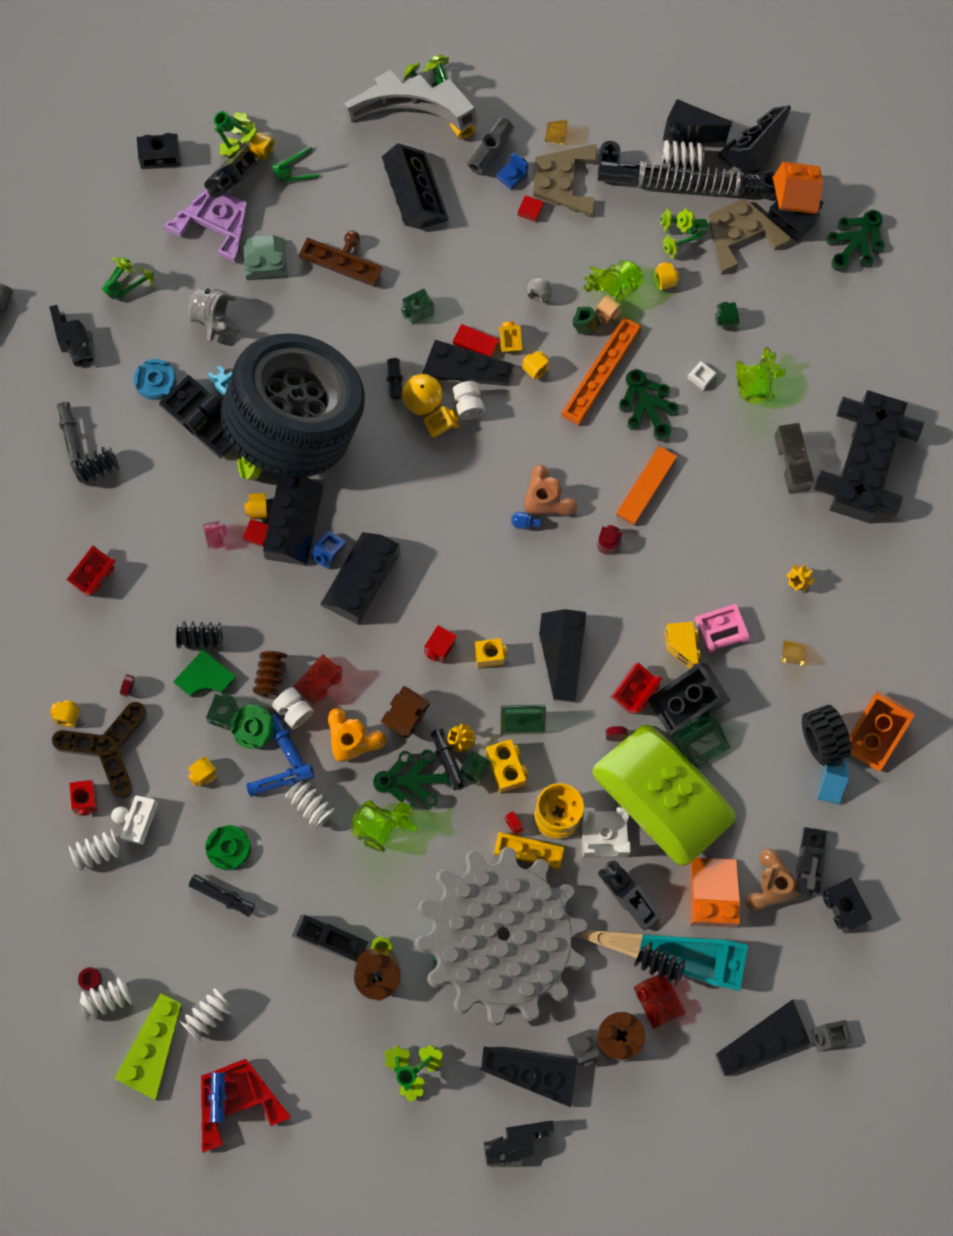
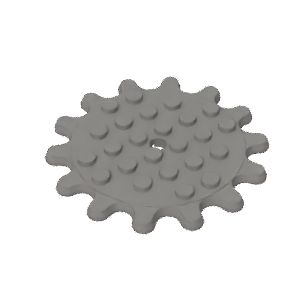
(467, 940)

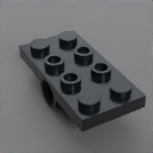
(198, 413)

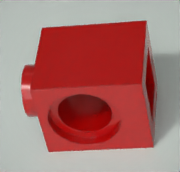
(439, 644)
(78, 789)

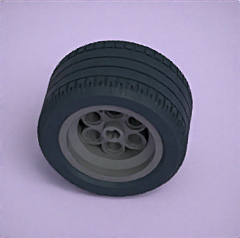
(292, 405)

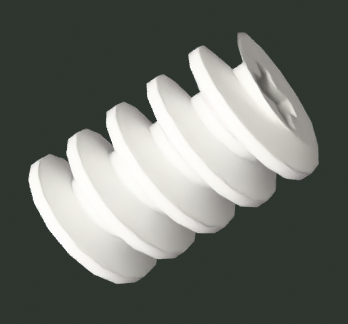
(683, 154)
(309, 803)
(95, 851)
(105, 998)
(206, 1015)

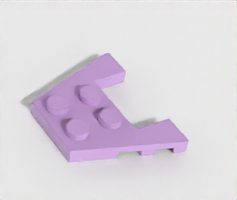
(219, 214)

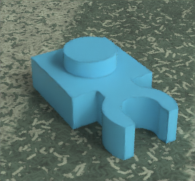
(221, 380)

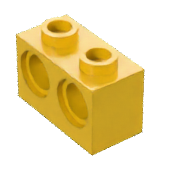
(501, 767)

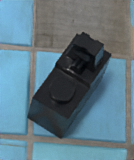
(793, 222)

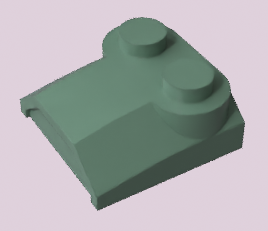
(264, 257)

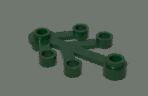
(858, 238)
(648, 402)
(410, 780)

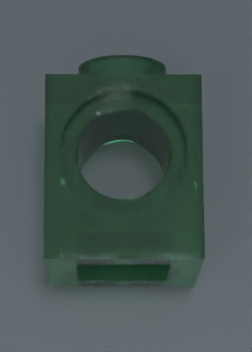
(420, 299)
(222, 720)
(475, 768)

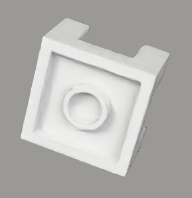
(604, 833)

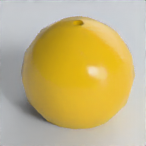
(422, 394)

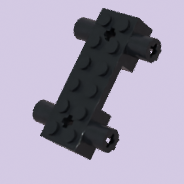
(873, 442)

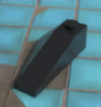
(757, 143)
(562, 644)

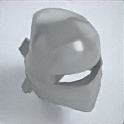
(210, 309)

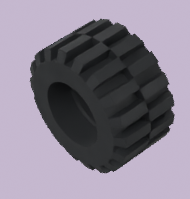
(826, 735)

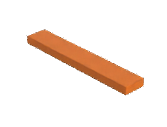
(601, 371)

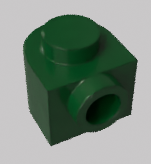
(727, 315)
(585, 320)

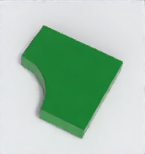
(204, 674)

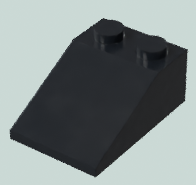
(696, 126)
(688, 698)

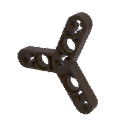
(114, 740)

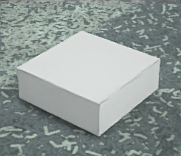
(702, 375)

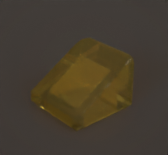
(556, 131)
(793, 652)

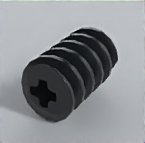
(95, 465)
(199, 636)
(660, 963)

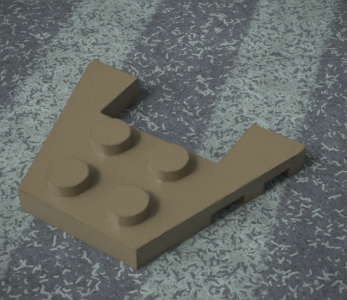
(556, 177)
(737, 225)

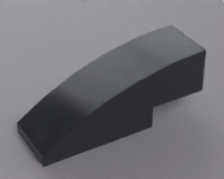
(329, 938)

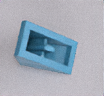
(833, 782)

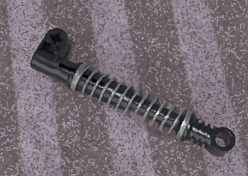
(680, 177)

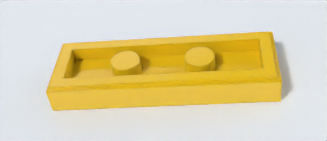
(531, 850)

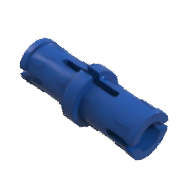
(217, 1097)

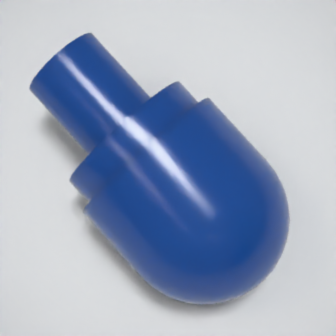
(524, 520)

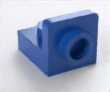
(513, 172)
(327, 549)

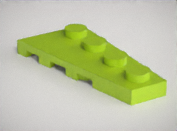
(148, 1055)

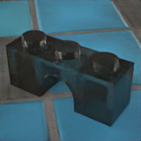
(798, 469)

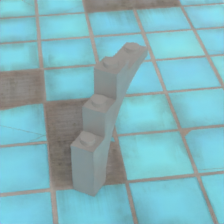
(415, 93)

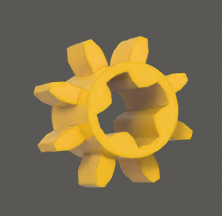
(800, 577)
(461, 737)

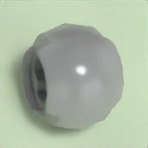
(539, 289)

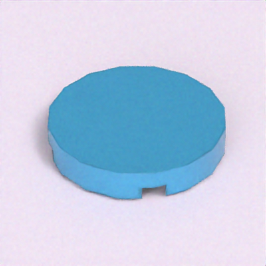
(154, 379)

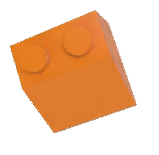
(798, 187)

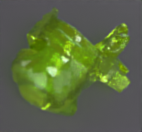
(617, 279)
(756, 380)
(377, 823)

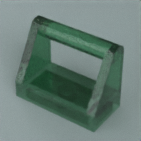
(522, 719)
(697, 731)

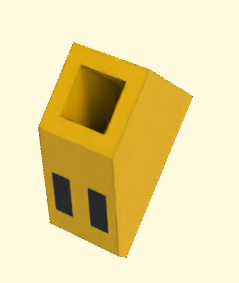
(681, 643)

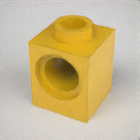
(485, 661)

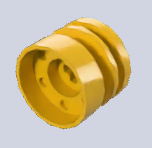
(564, 800)

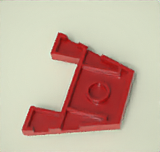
(244, 1091)

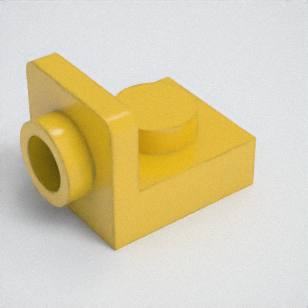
(510, 336)
(441, 421)

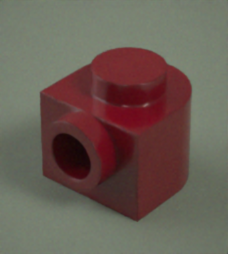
(609, 539)

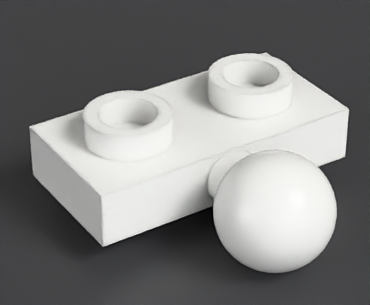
(137, 820)

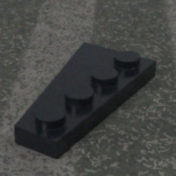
(457, 363)
(769, 1038)
(538, 1073)

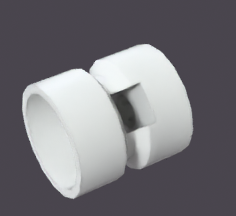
(468, 401)
(291, 706)

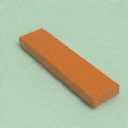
(646, 485)

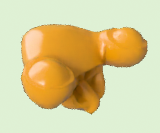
(349, 737)

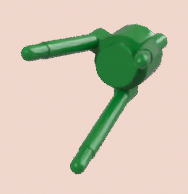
(283, 169)

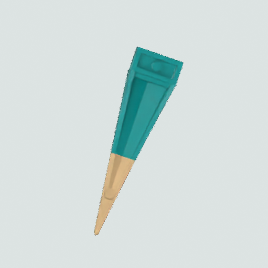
(707, 960)

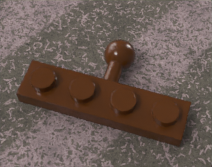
(342, 261)

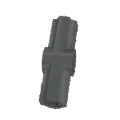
(484, 153)

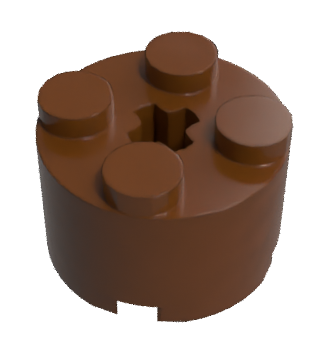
(406, 712)
(380, 986)
(623, 1023)

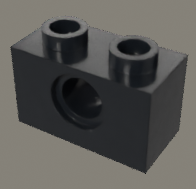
(152, 158)
(858, 911)

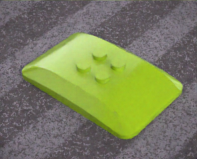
(664, 794)

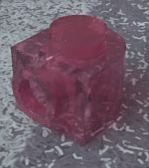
(215, 534)

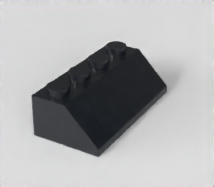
(414, 186)
(293, 520)
(361, 576)

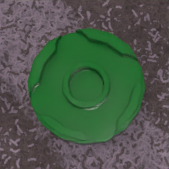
(252, 726)
(228, 847)

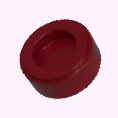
(127, 685)
(616, 733)
(89, 978)

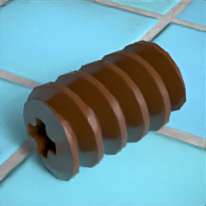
(268, 674)

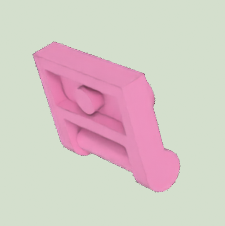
(718, 622)

